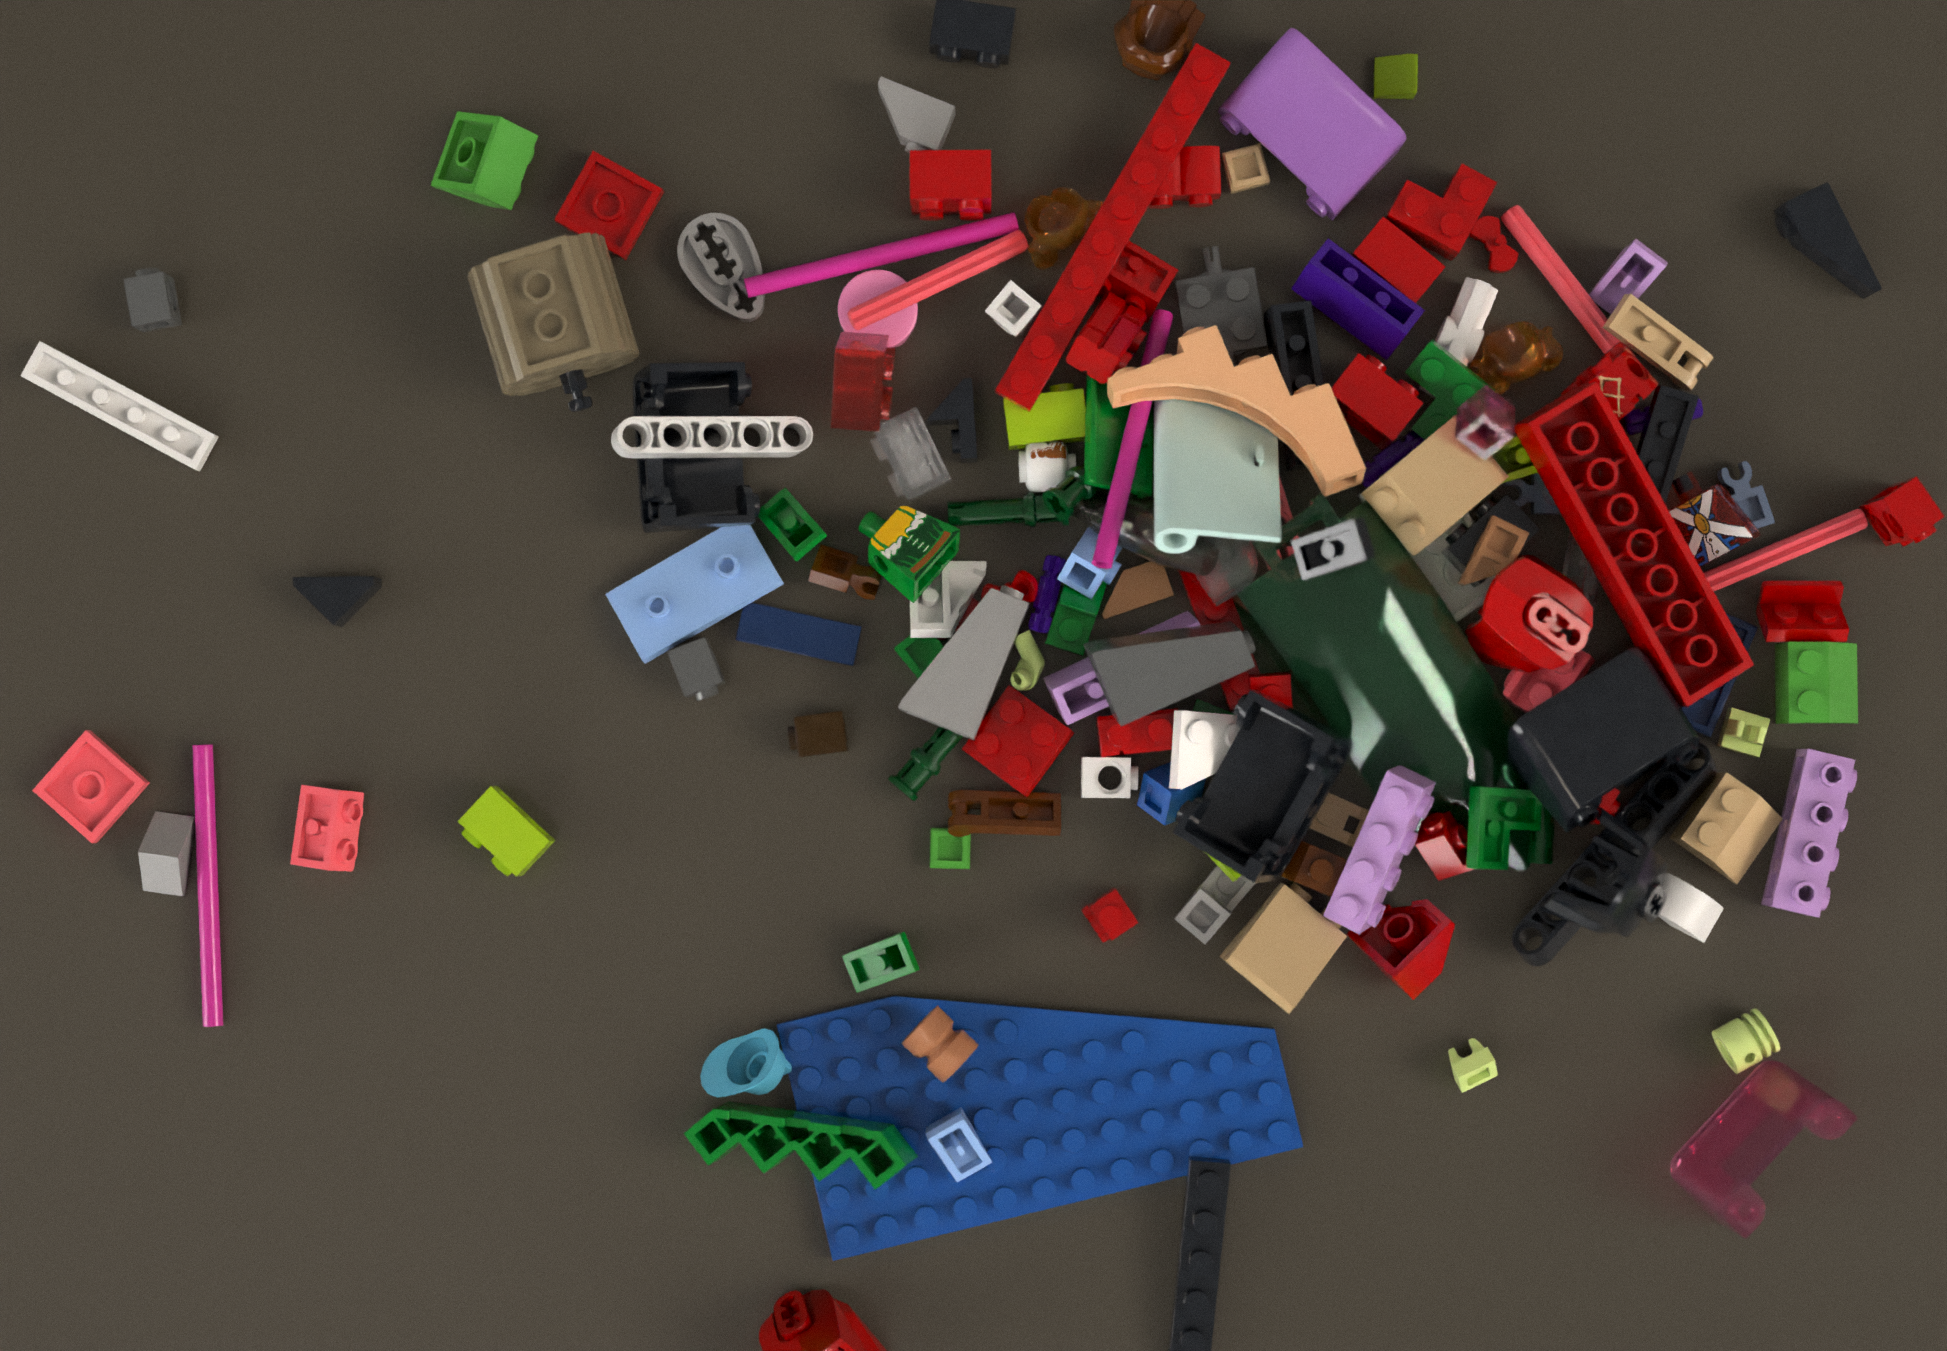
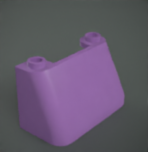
(1313, 122)

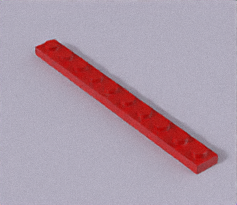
(1112, 227)

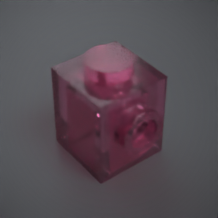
(1485, 422)

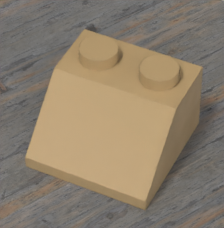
(1727, 826)

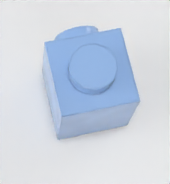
(1081, 573)

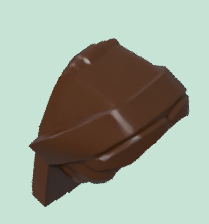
(1157, 36)

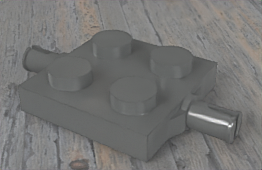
(1224, 300)

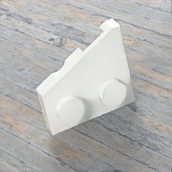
(946, 600)
(1199, 745)

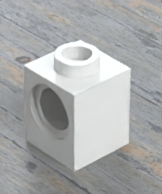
(1089, 777)

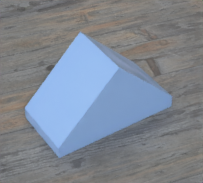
(958, 1144)

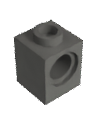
(152, 300)
(697, 669)

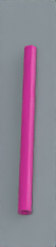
(880, 255)
(1129, 451)
(207, 885)

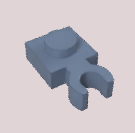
(1536, 494)
(1751, 500)

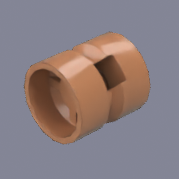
(940, 1044)

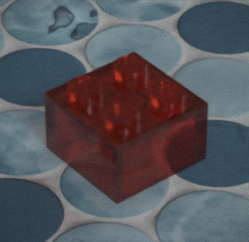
(859, 381)

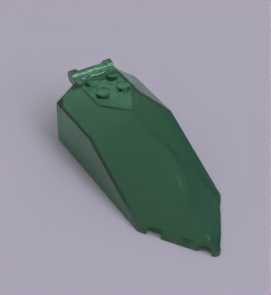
(1386, 667)

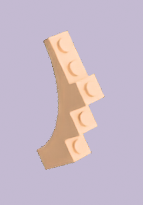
(1255, 388)

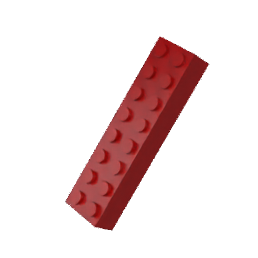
(1632, 542)

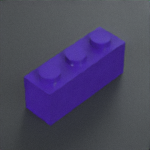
(1357, 299)

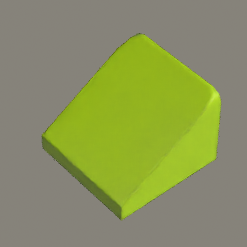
(1395, 76)

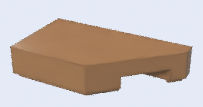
(1495, 550)
(1138, 588)

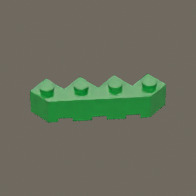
(819, 1140)

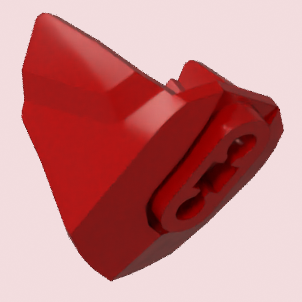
(1525, 615)
(818, 1325)

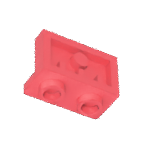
(1534, 688)
(327, 828)

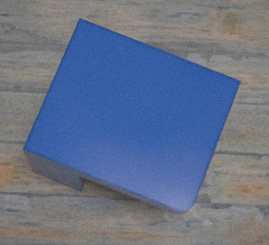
(1159, 799)

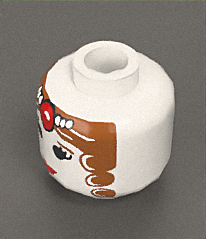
(1044, 465)

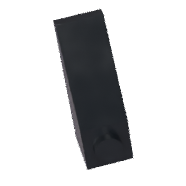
(1823, 234)

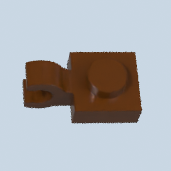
(840, 569)

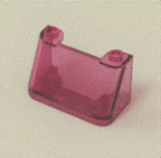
(1747, 1136)

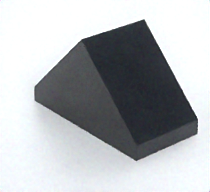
(338, 596)

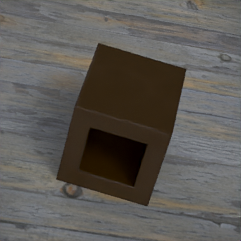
(818, 734)

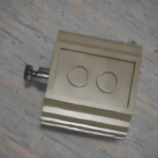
(553, 316)

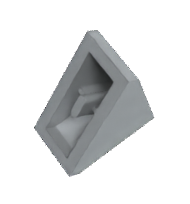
(167, 853)

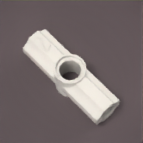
(1462, 329)

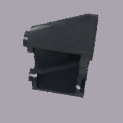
(692, 491)
(1599, 737)
(1265, 789)

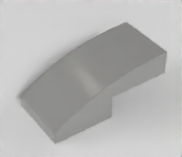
(1212, 904)

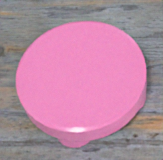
(867, 286)

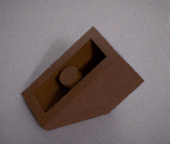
(1315, 868)

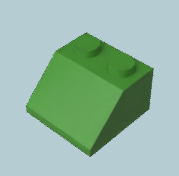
(485, 159)
(1816, 683)

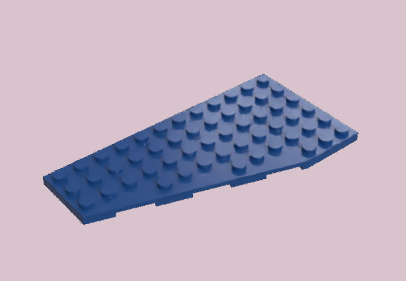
(1055, 1096)

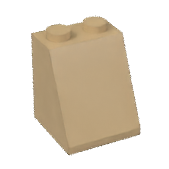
(1432, 488)
(1284, 946)

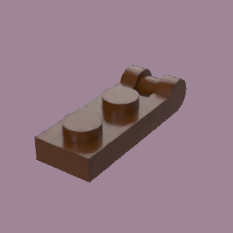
(1004, 813)

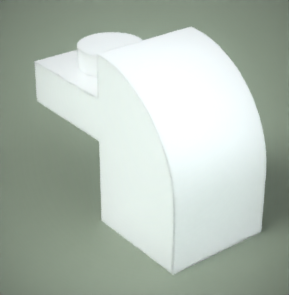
(1689, 908)

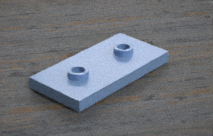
(693, 589)

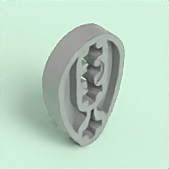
(701, 272)

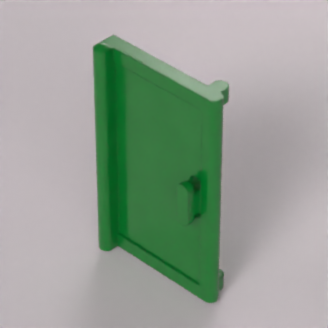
(1103, 440)

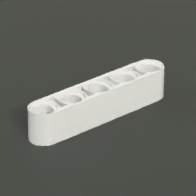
(729, 427)

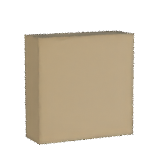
(1245, 168)

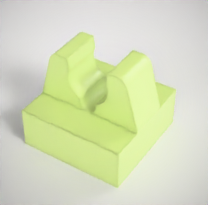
(1743, 732)
(1474, 1068)

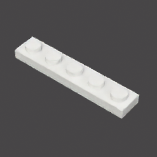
(119, 406)

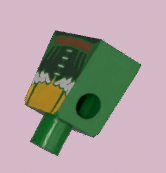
(909, 548)

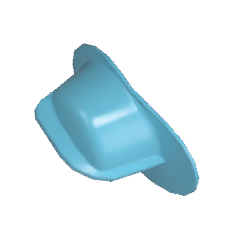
(745, 1065)

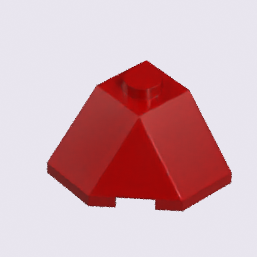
(1408, 944)

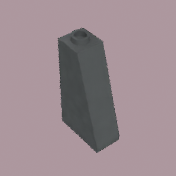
(1166, 666)

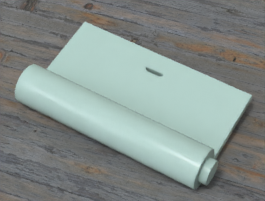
(1210, 477)

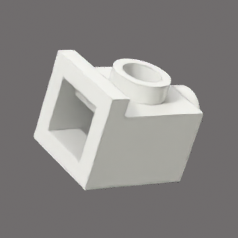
(1014, 310)

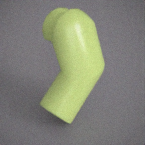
(1030, 664)

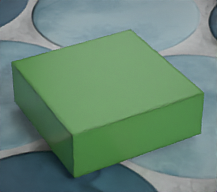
(949, 850)

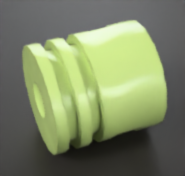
(1746, 1040)

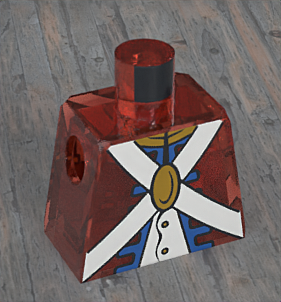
(1710, 519)

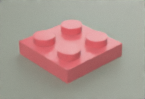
(91, 786)

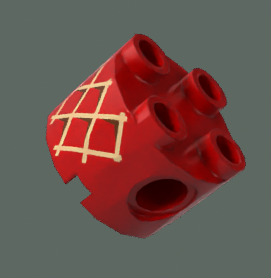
(1620, 379)

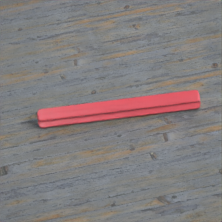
(1559, 277)
(937, 280)
(1786, 549)

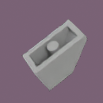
(916, 117)

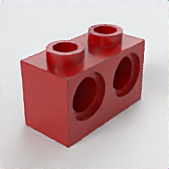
(1902, 513)

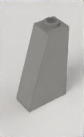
(967, 669)

